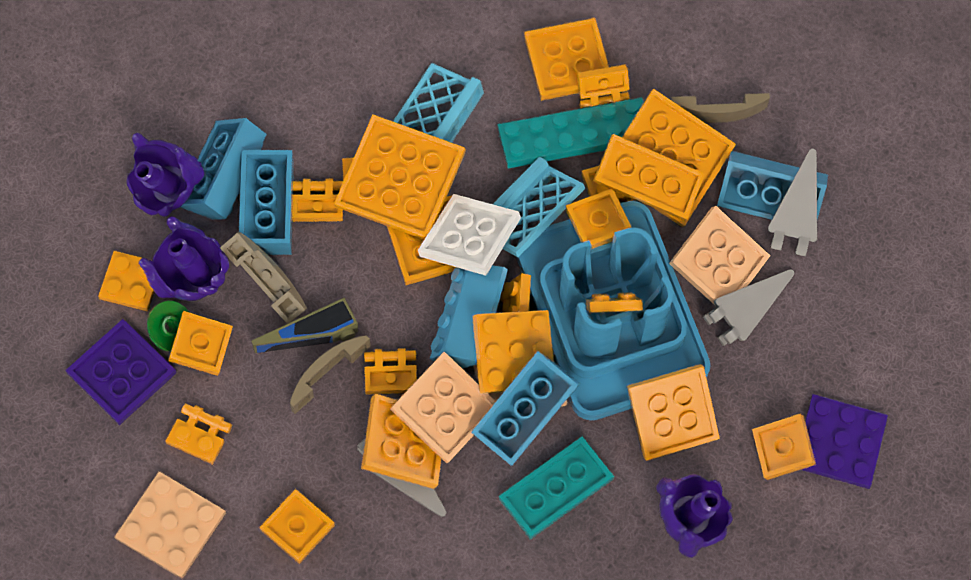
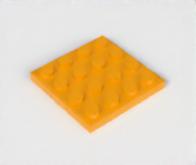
(681, 137)
(400, 177)

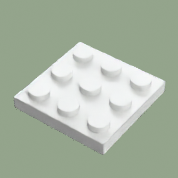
(469, 234)

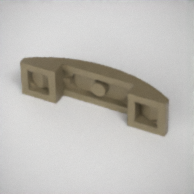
(721, 113)
(266, 274)
(351, 349)

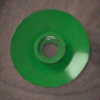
(164, 313)

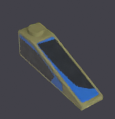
(320, 327)

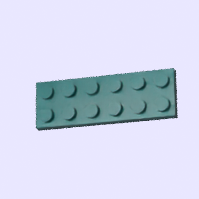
(565, 132)

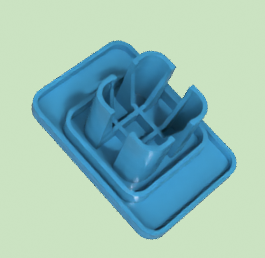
(620, 346)

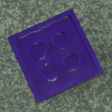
(121, 371)
(844, 440)

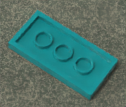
(556, 487)

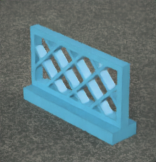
(458, 113)
(524, 189)

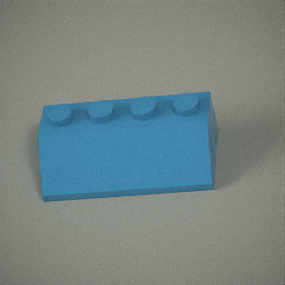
(222, 167)
(760, 185)
(267, 199)
(468, 296)
(525, 407)

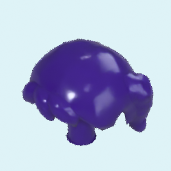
(162, 175)
(186, 264)
(694, 512)

